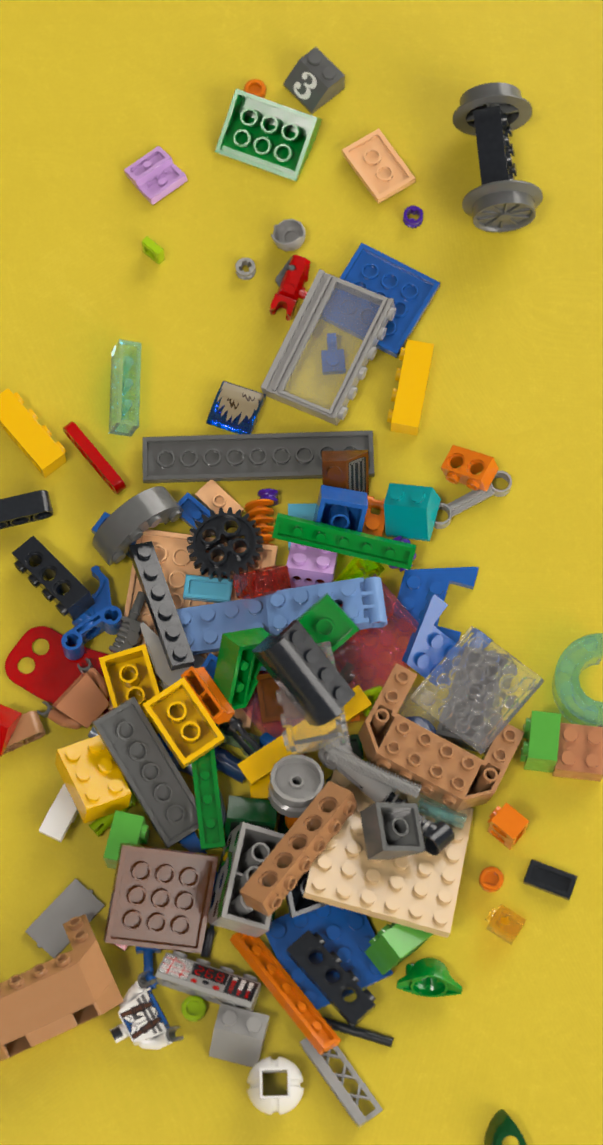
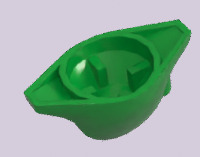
(429, 979)

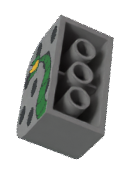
(240, 858)

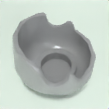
(289, 235)

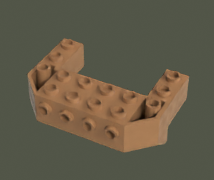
(419, 755)

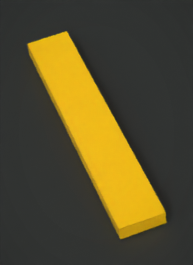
(263, 761)

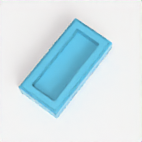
(207, 590)

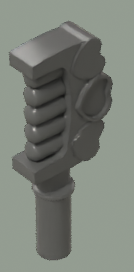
(130, 631)

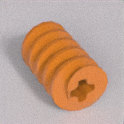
(258, 511)

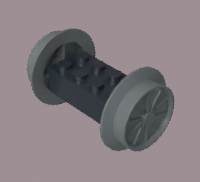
(491, 115)

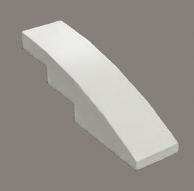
(59, 816)

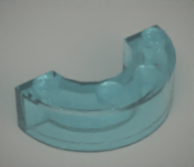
(566, 687)

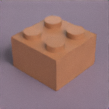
(580, 752)

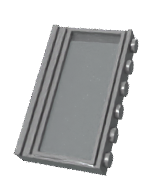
(328, 347)

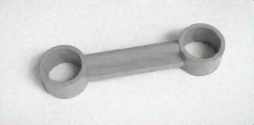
(471, 499)

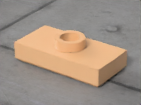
(215, 497)

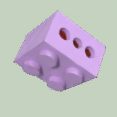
(310, 565)

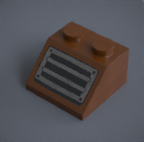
(346, 469)

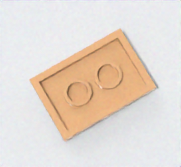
(378, 166)

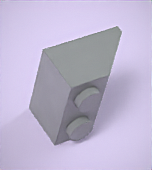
(238, 1035)

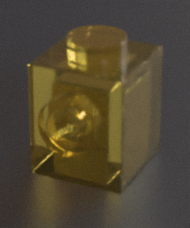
(505, 923)

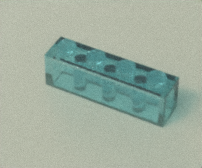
(125, 388)

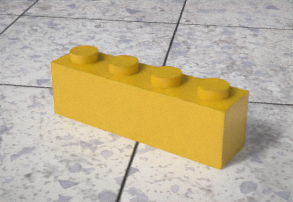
(411, 388)
(29, 435)

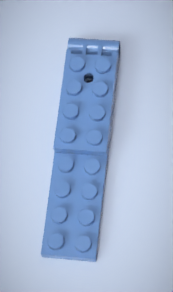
(205, 624)

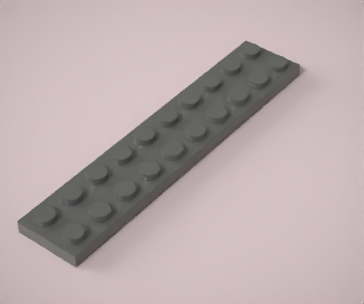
(246, 456)

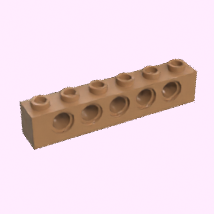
(299, 848)

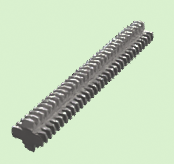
(390, 779)

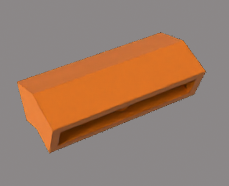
(209, 694)

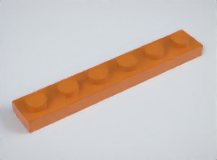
(286, 992)

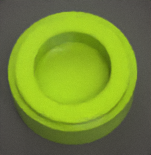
(193, 1008)

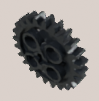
(216, 526)

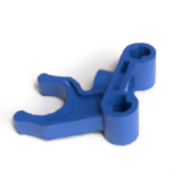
(94, 621)

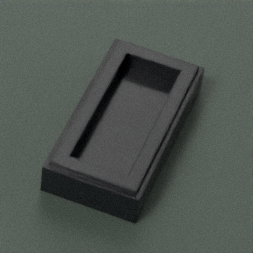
(550, 879)

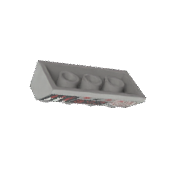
(208, 982)

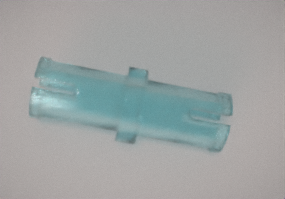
(441, 813)

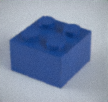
(341, 508)

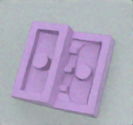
(155, 175)

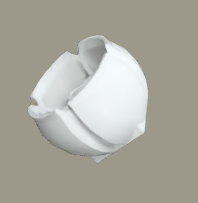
(273, 1104)

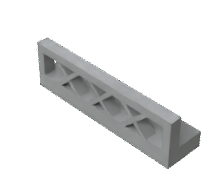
(337, 1086)

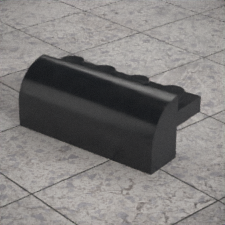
(304, 674)

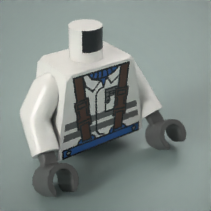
(144, 1018)

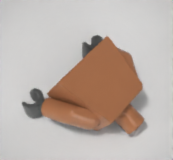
(81, 701)

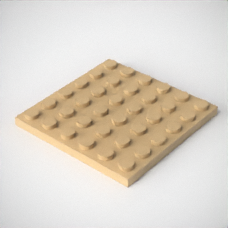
(405, 890)

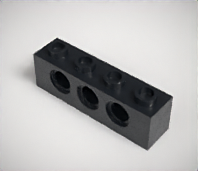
(34, 553)
(352, 1011)

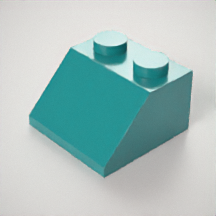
(410, 511)

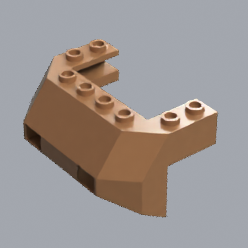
(57, 993)

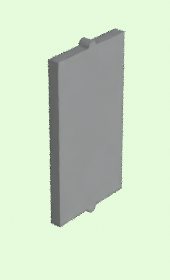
(71, 903)

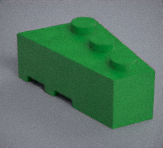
(238, 666)

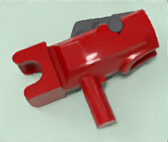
(291, 285)

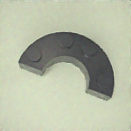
(132, 519)

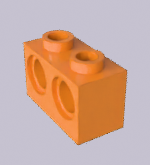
(471, 464)
(507, 825)

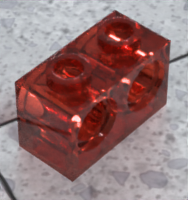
(261, 581)

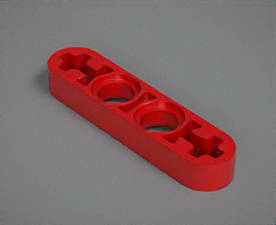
(94, 457)

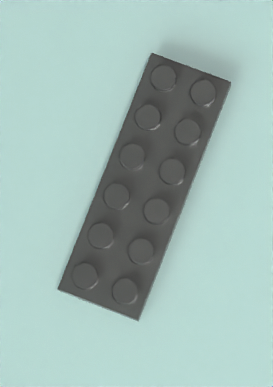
(148, 771)

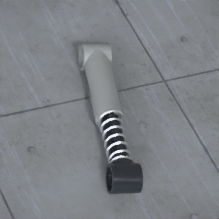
(435, 835)

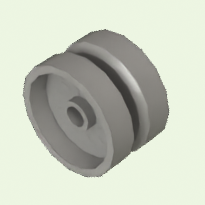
(294, 784)

